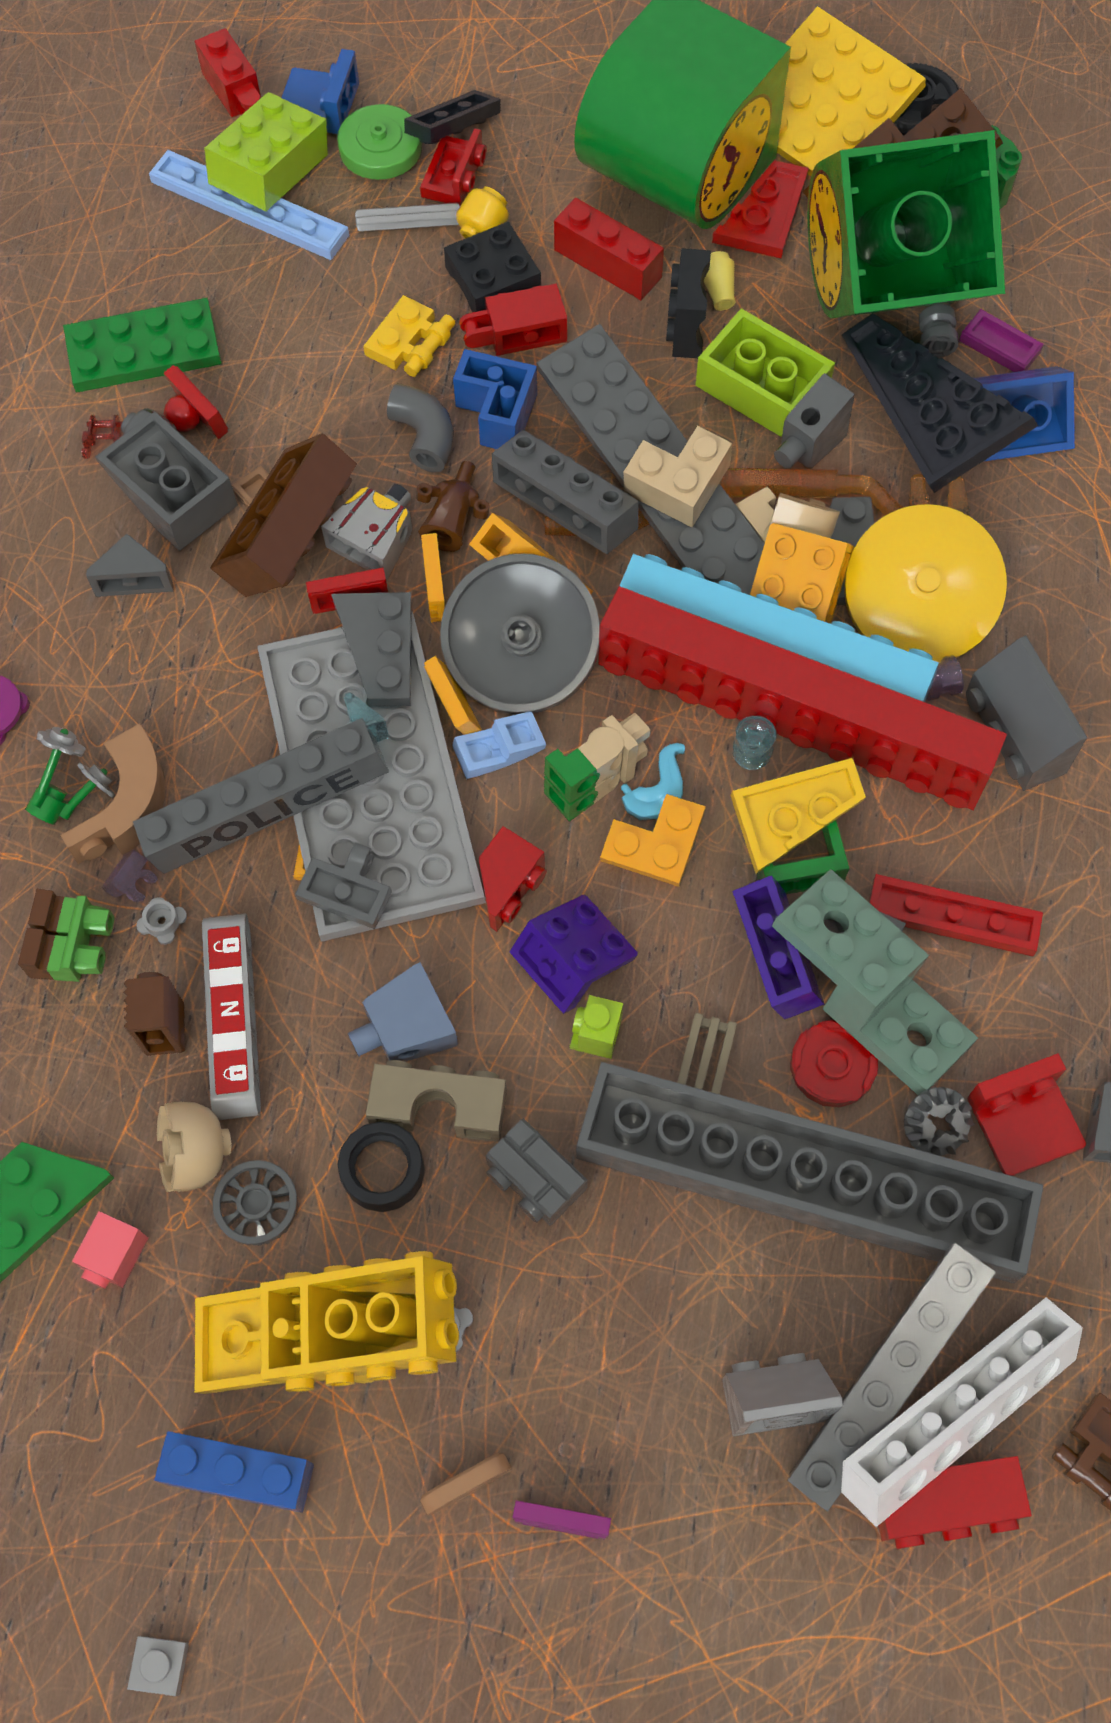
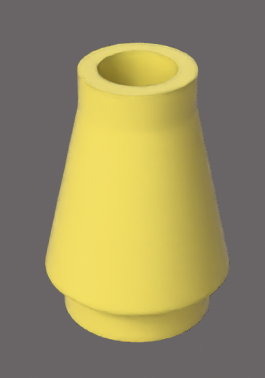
(720, 280)

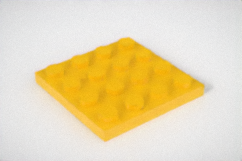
(838, 90)

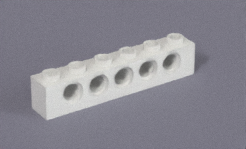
(960, 1411)

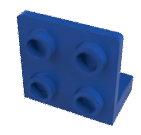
(326, 93)

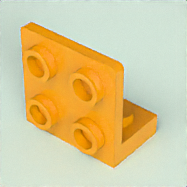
(802, 570)

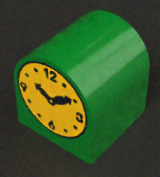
(685, 109)
(906, 225)

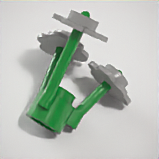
(48, 800)

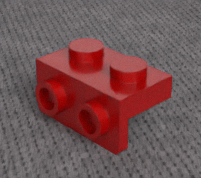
(454, 168)

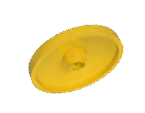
(926, 581)

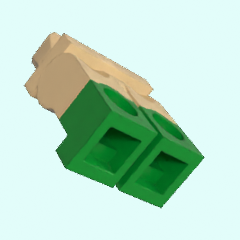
(596, 766)

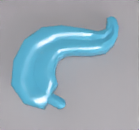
(647, 802)

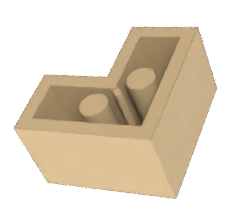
(680, 483)

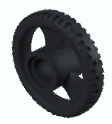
(937, 90)

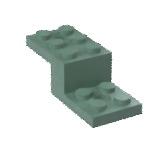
(875, 982)

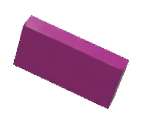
(1001, 342)
(561, 1520)

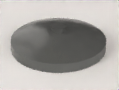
(520, 633)

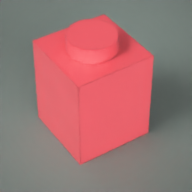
(109, 1251)

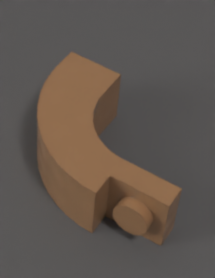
(139, 794)

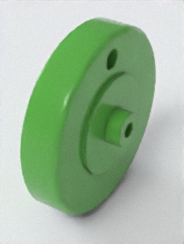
(375, 142)

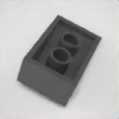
(168, 480)

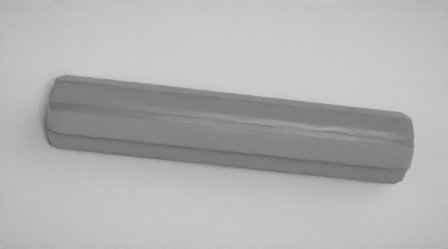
(406, 217)

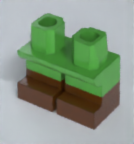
(60, 937)

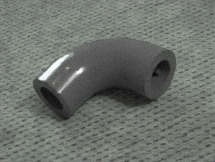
(429, 420)

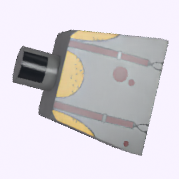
(371, 528)

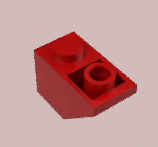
(507, 872)

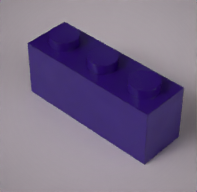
(782, 967)

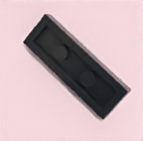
(452, 116)

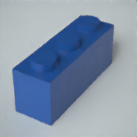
(234, 1471)

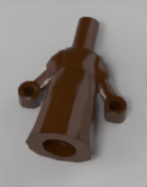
(451, 508)

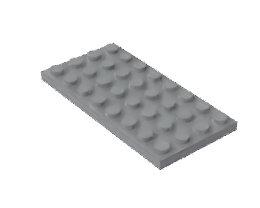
(405, 816)

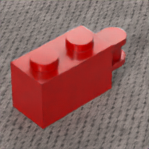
(228, 72)
(518, 321)

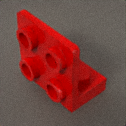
(1026, 1116)

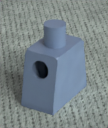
(405, 1019)

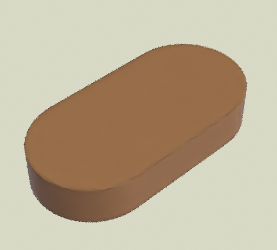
(465, 1483)

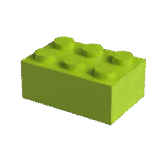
(266, 151)
(759, 370)

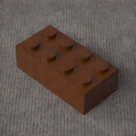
(285, 516)

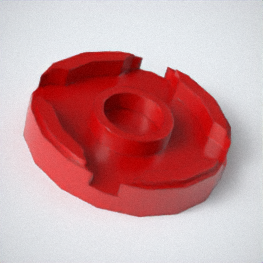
(832, 1065)

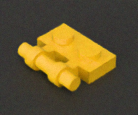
(401, 331)

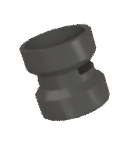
(938, 330)

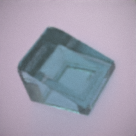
(358, 709)

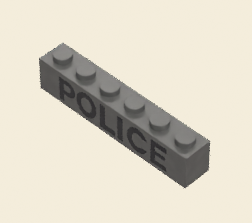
(260, 796)

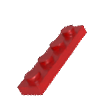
(958, 915)

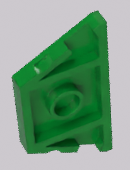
(38, 1197)

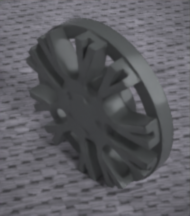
(255, 1202)

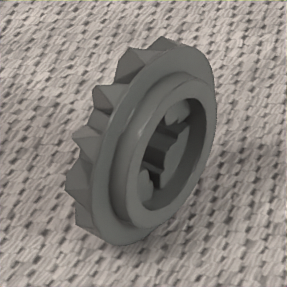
(938, 1102)

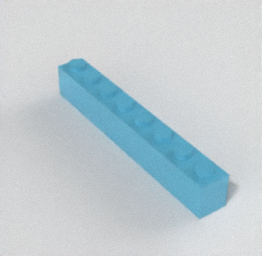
(792, 630)

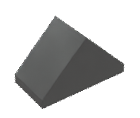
(128, 570)

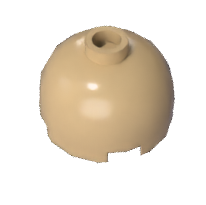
(190, 1145)

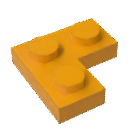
(661, 852)

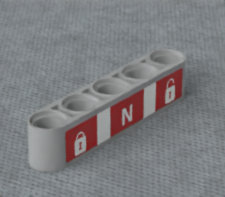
(231, 1017)

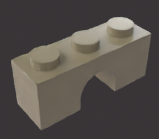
(400, 1092)

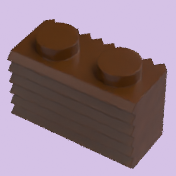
(154, 1014)

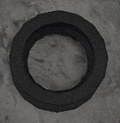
(361, 1139)

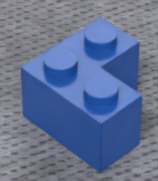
(498, 390)

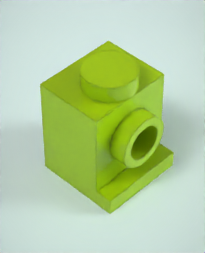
(597, 1027)

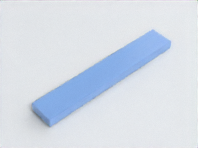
(281, 220)

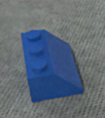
(1048, 398)

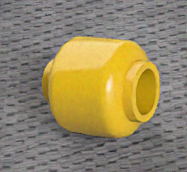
(481, 211)

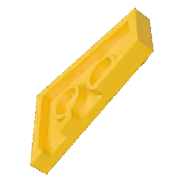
(793, 808)

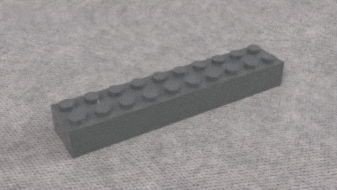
(808, 1171)

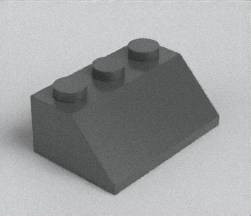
(1022, 700)

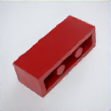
(608, 248)
(961, 1499)

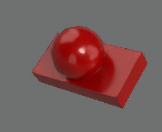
(191, 406)

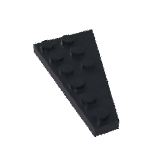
(935, 407)

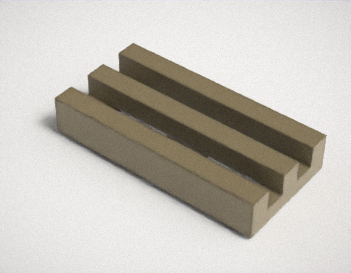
(713, 1026)

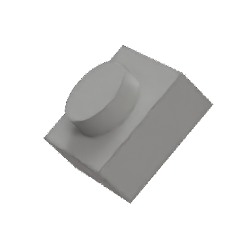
(158, 1666)

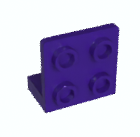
(571, 950)

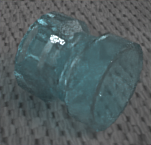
(754, 733)

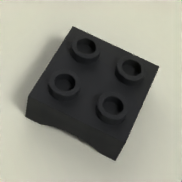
(491, 265)
(688, 303)

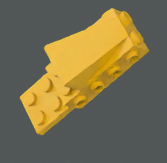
(329, 1327)

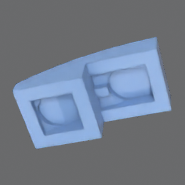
(500, 746)

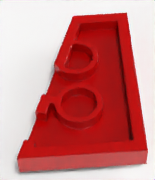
(767, 214)

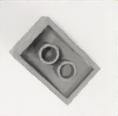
(779, 1395)

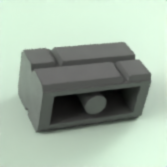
(535, 1173)

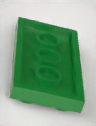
(141, 344)

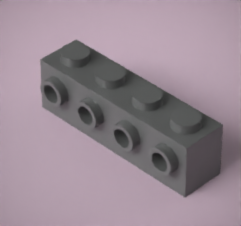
(565, 491)

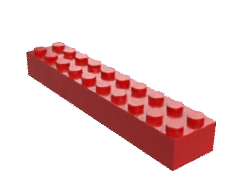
(800, 696)

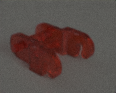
(89, 437)

